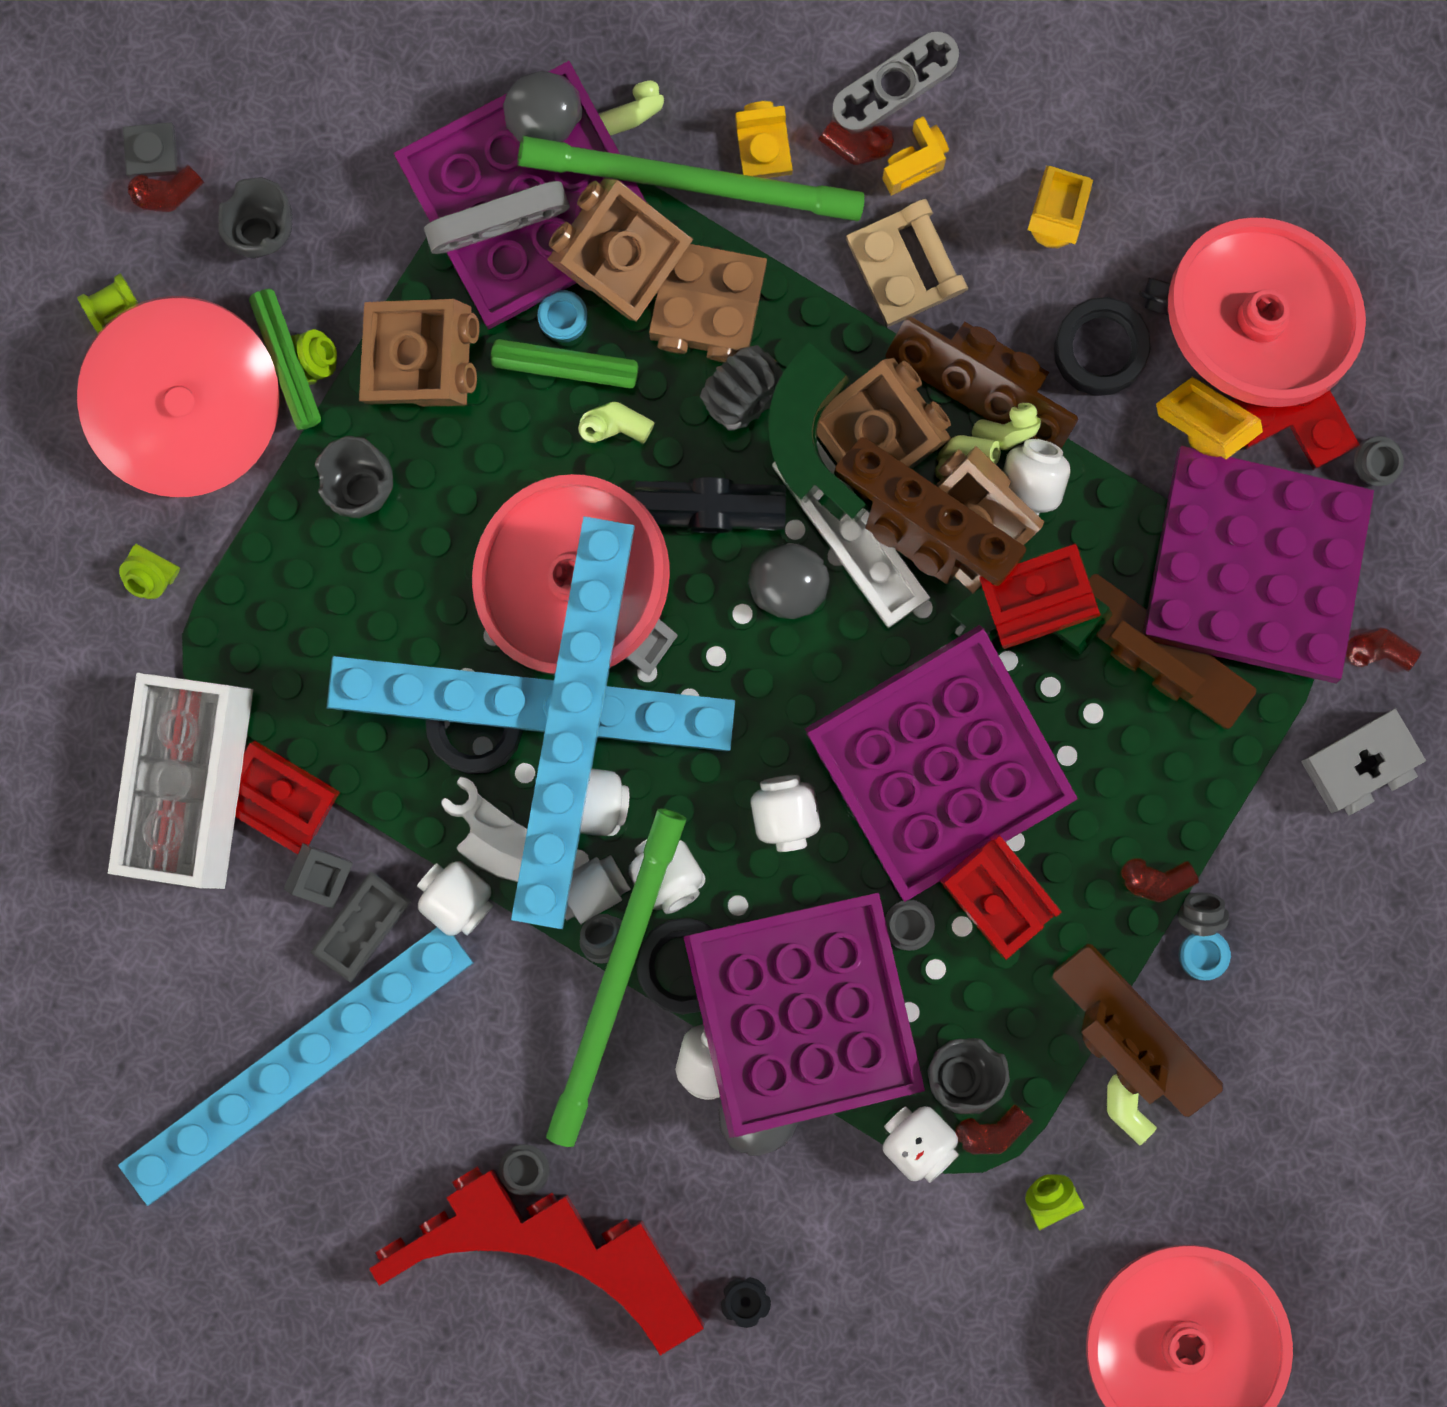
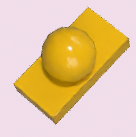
(1059, 207)
(1209, 419)

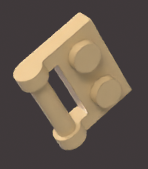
(891, 270)

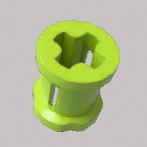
(107, 302)

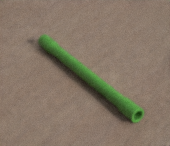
(562, 157)
(657, 856)

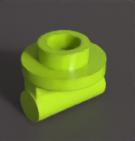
(315, 354)
(147, 573)
(1052, 1199)

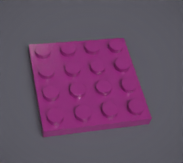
(478, 163)
(1258, 565)
(941, 762)
(804, 1014)

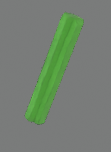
(285, 359)
(564, 363)

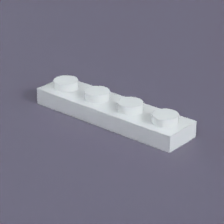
(872, 566)

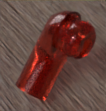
(858, 147)
(164, 195)
(1379, 645)
(1155, 884)
(993, 1137)

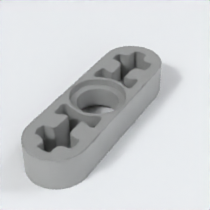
(932, 73)
(496, 217)

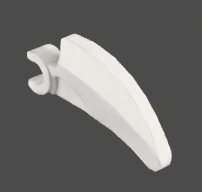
(494, 839)

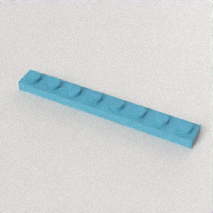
(523, 703)
(573, 722)
(295, 1065)

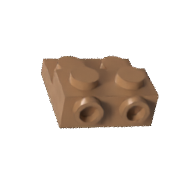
(618, 247)
(708, 302)
(418, 352)
(888, 413)
(986, 491)

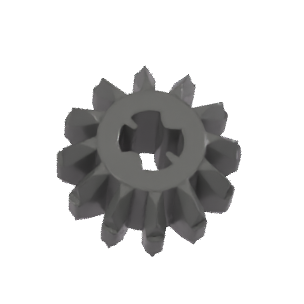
(741, 387)

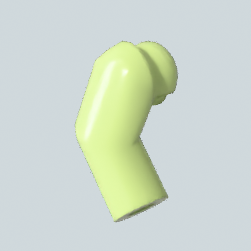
(633, 114)
(613, 419)
(1021, 428)
(966, 443)
(1124, 1111)

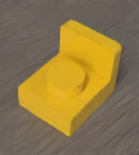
(763, 140)
(913, 166)

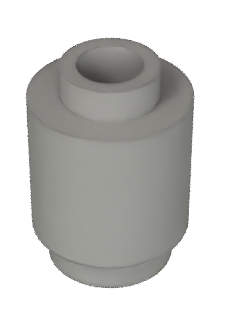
(595, 889)

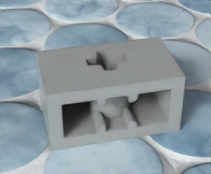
(1334, 766)

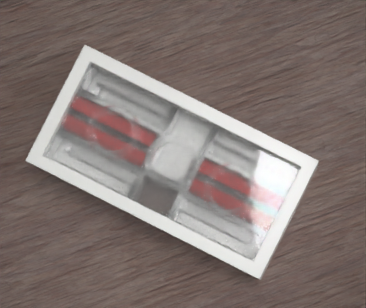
(180, 781)

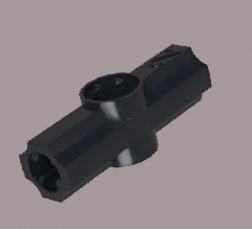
(714, 504)

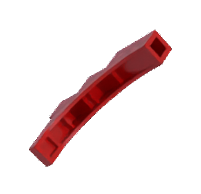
(624, 1266)

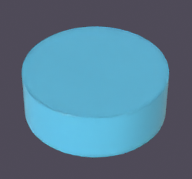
(563, 316)
(1204, 956)

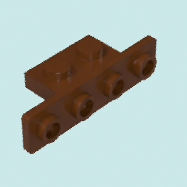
(981, 375)
(924, 519)
(1176, 671)
(1133, 1036)

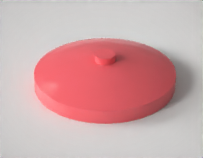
(1266, 312)
(178, 396)
(529, 562)
(1189, 1333)

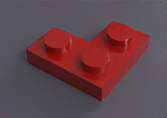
(1315, 424)

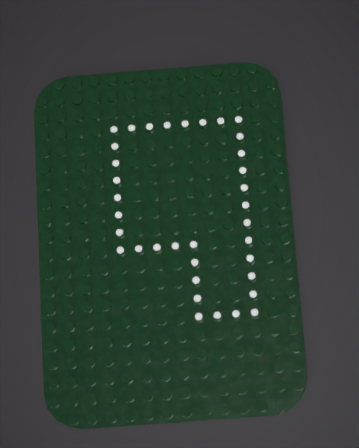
(398, 589)

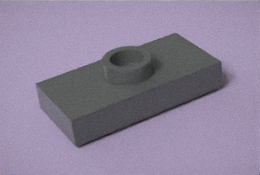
(361, 927)

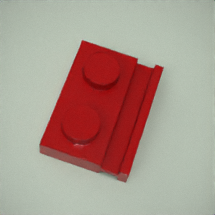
(1041, 597)
(281, 798)
(1000, 896)

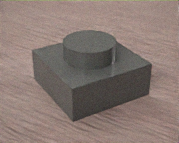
(150, 150)
(318, 876)

